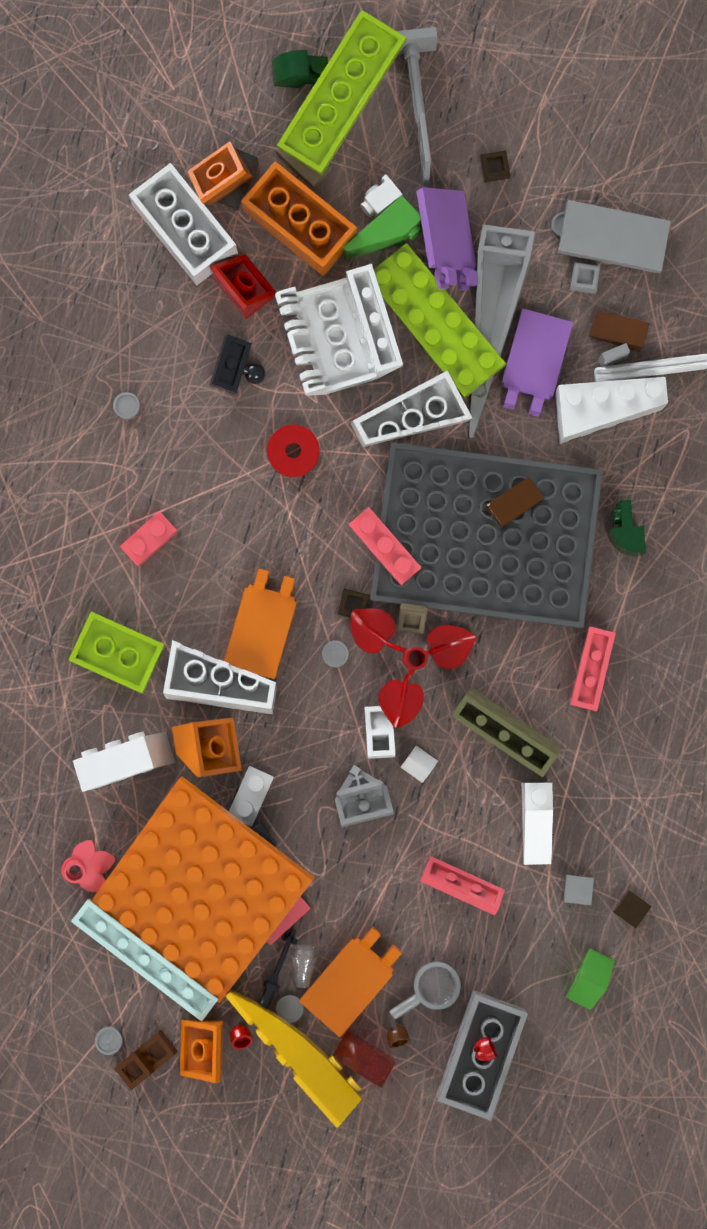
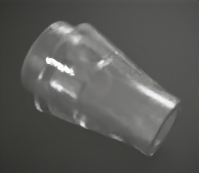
(303, 964)

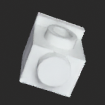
(380, 197)

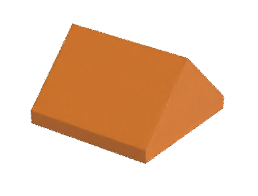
(219, 174)
(202, 1049)

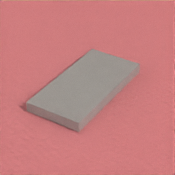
(614, 236)

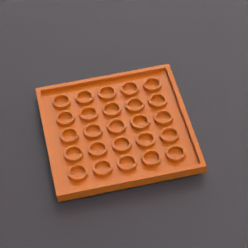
(202, 888)

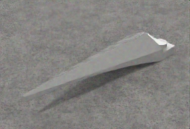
(501, 274)

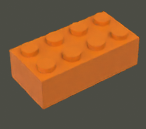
(298, 218)

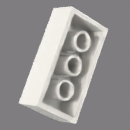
(183, 223)

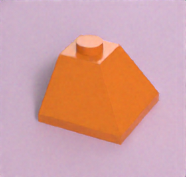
(208, 746)

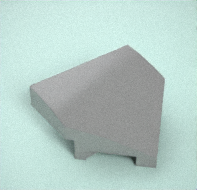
(362, 799)

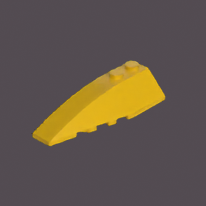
(312, 1068)

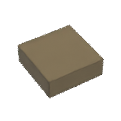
(412, 618)

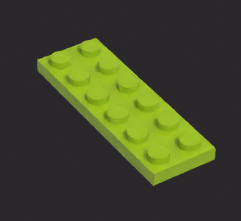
(341, 92)
(436, 321)

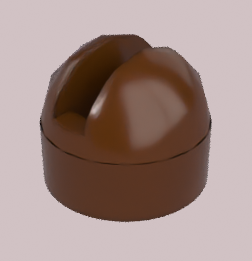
(398, 1037)

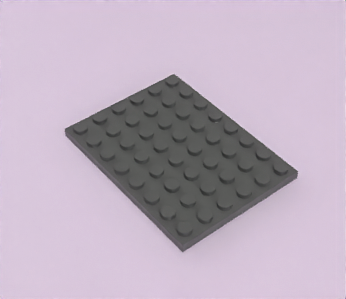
(469, 565)

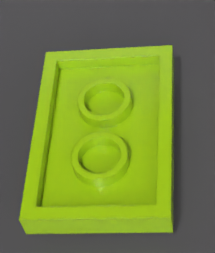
(117, 652)

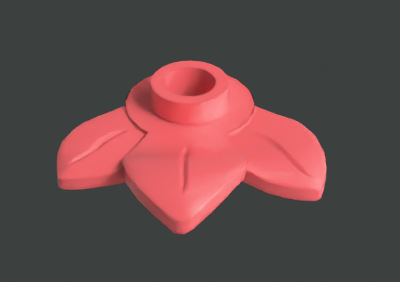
(92, 866)

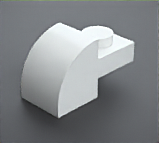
(379, 734)

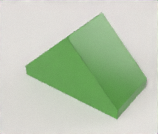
(591, 979)

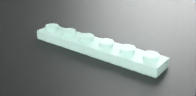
(144, 960)

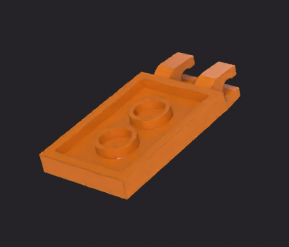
(262, 627)
(350, 982)

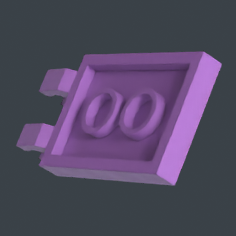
(448, 237)
(535, 358)

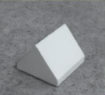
(419, 764)

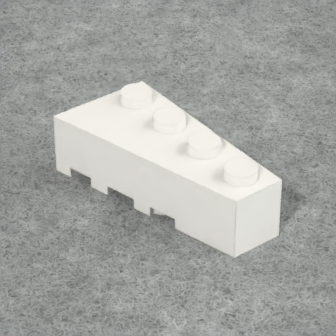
(600, 405)
(414, 412)
(214, 682)

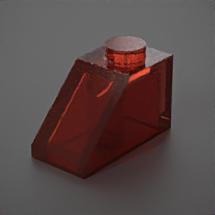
(364, 1058)

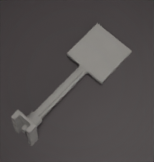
(419, 41)

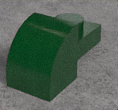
(297, 68)
(626, 538)

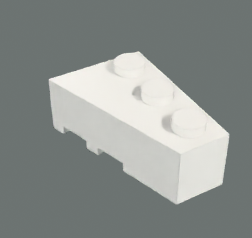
(123, 760)

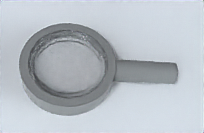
(434, 986)

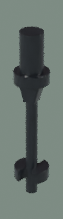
(272, 984)

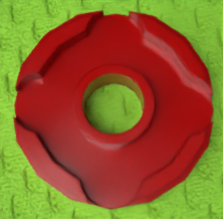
(288, 436)

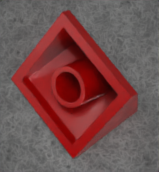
(243, 284)

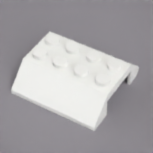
(340, 332)

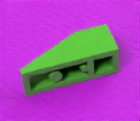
(389, 229)

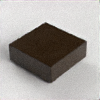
(495, 166)
(352, 600)
(632, 909)

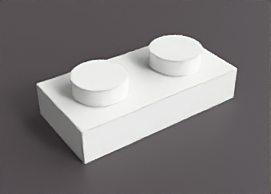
(251, 795)

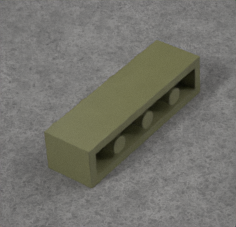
(506, 732)

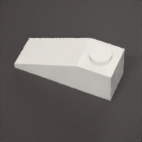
(537, 822)

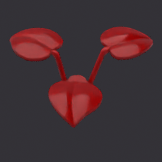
(399, 699)

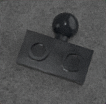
(232, 364)

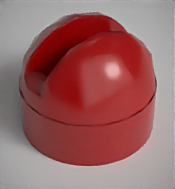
(240, 1037)
(485, 1049)

